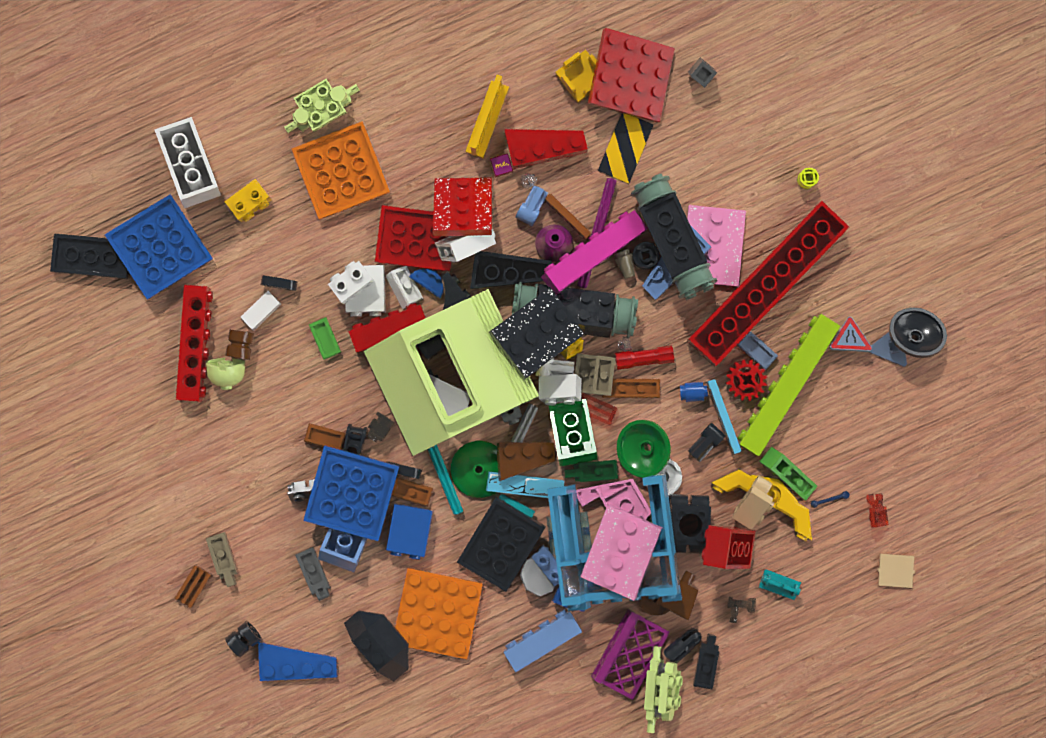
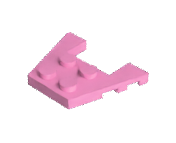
(619, 494)

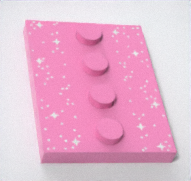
(724, 233)
(621, 552)

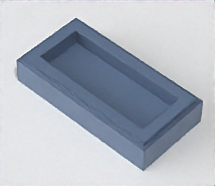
(757, 350)

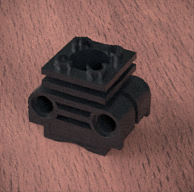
(700, 508)

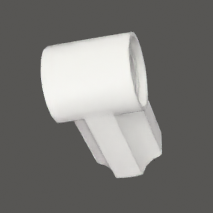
(556, 367)

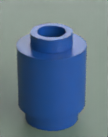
(693, 391)

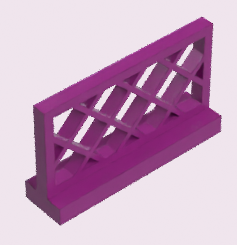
(614, 649)

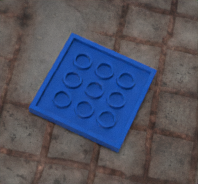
(158, 246)
(351, 493)

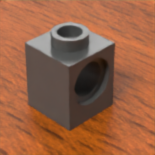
(702, 72)

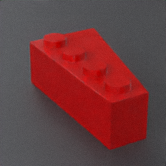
(542, 146)

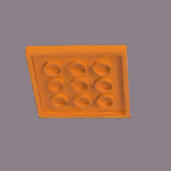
(340, 170)
(438, 612)

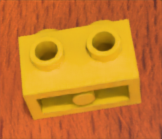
(248, 201)

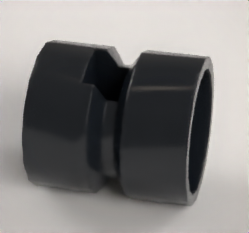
(238, 643)

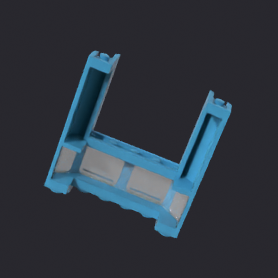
(577, 592)

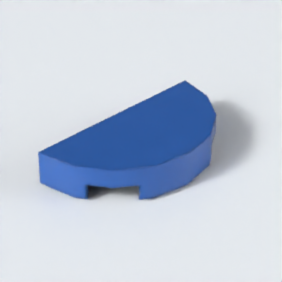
(429, 280)

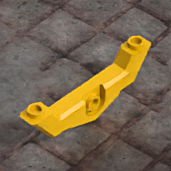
(782, 499)

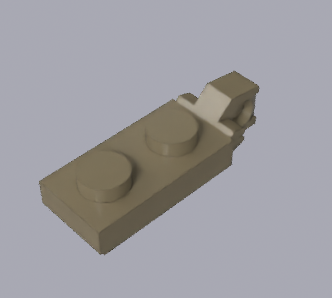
(222, 558)

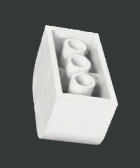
(187, 162)

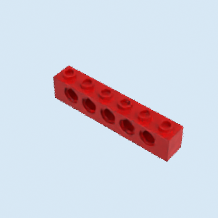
(190, 295)

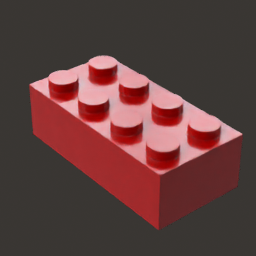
(728, 547)

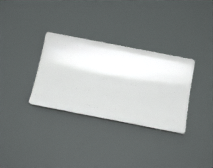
(450, 396)

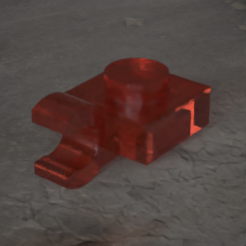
(878, 512)

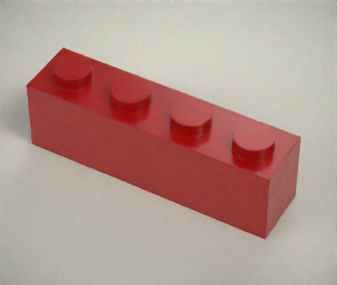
(378, 329)

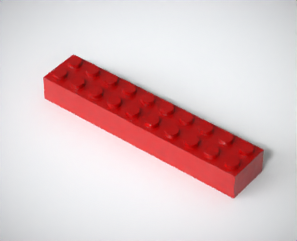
(768, 283)

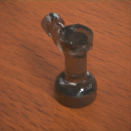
(735, 604)

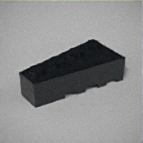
(503, 269)

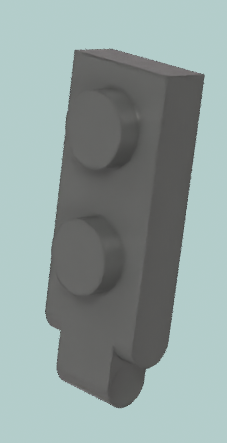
(314, 573)

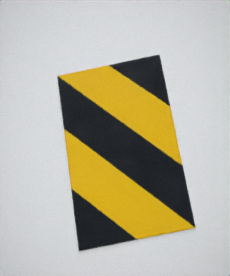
(625, 147)

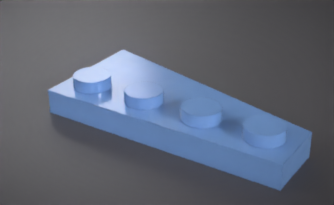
(660, 279)

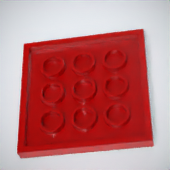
(631, 75)

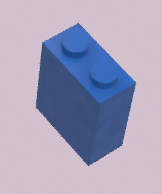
(409, 531)

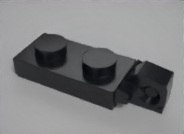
(706, 663)

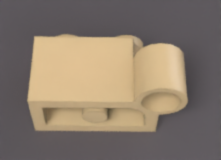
(754, 504)

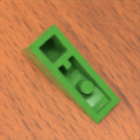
(788, 473)

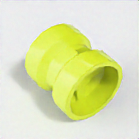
(804, 178)

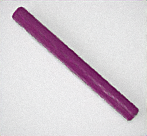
(600, 220)

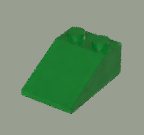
(573, 433)

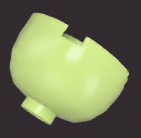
(225, 372)

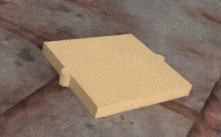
(896, 570)

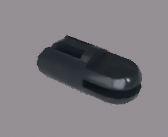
(682, 645)

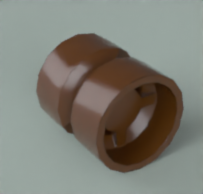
(239, 344)

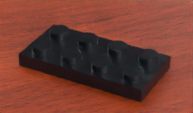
(86, 257)

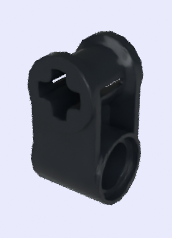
(354, 440)

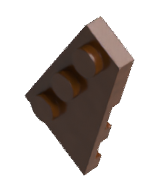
(521, 457)

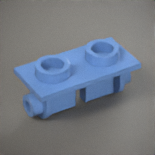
(547, 564)

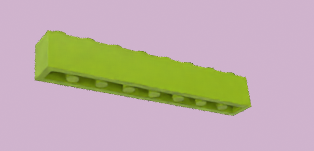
(787, 387)

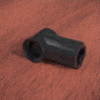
(709, 438)

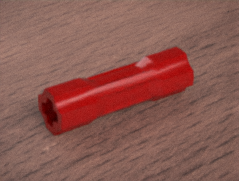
(630, 359)

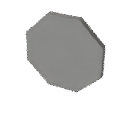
(534, 579)

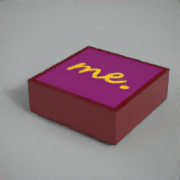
(501, 165)

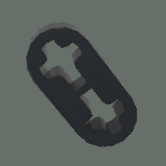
(279, 283)
(408, 471)

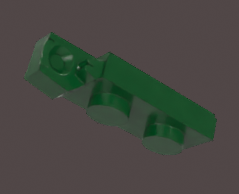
(593, 471)

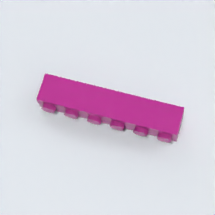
(594, 252)

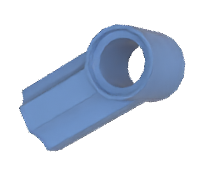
(530, 209)

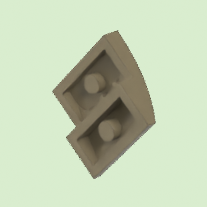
(595, 373)

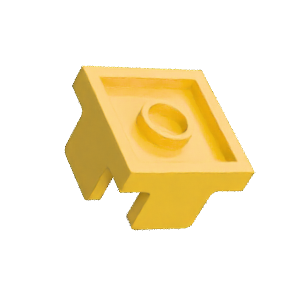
(578, 74)

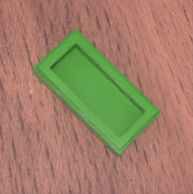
(325, 338)

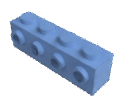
(542, 641)

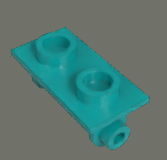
(780, 584)

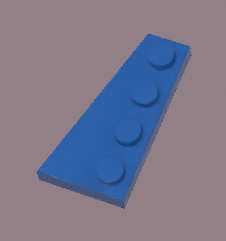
(289, 664)

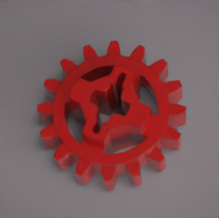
(751, 373)

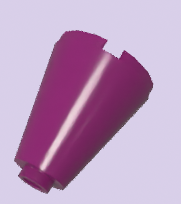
(553, 250)

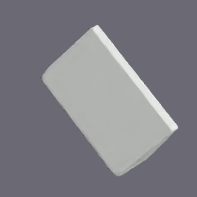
(404, 287)
(260, 310)

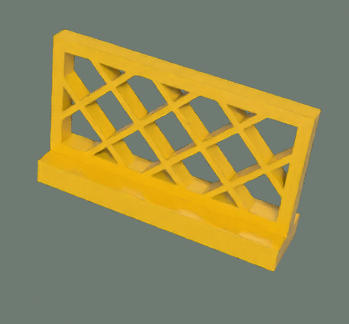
(487, 118)

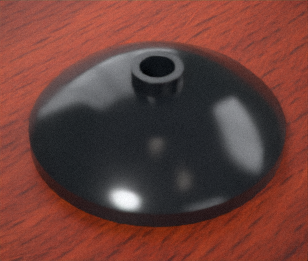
(920, 325)

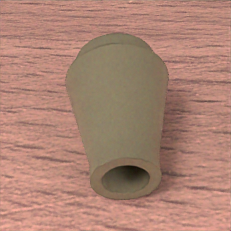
(625, 263)

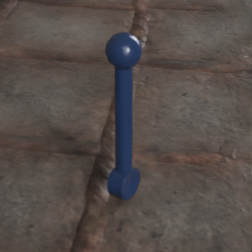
(845, 495)

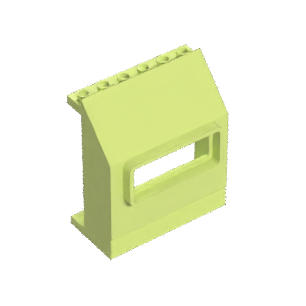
(481, 364)

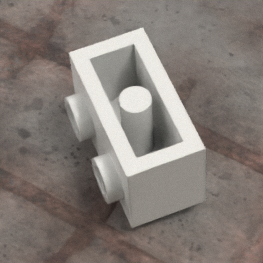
(350, 282)
(560, 389)

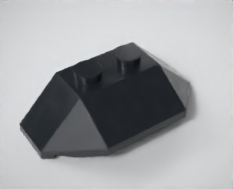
(379, 643)

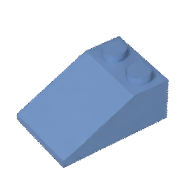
(342, 549)

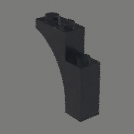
(453, 295)

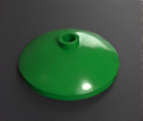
(633, 448)
(464, 464)

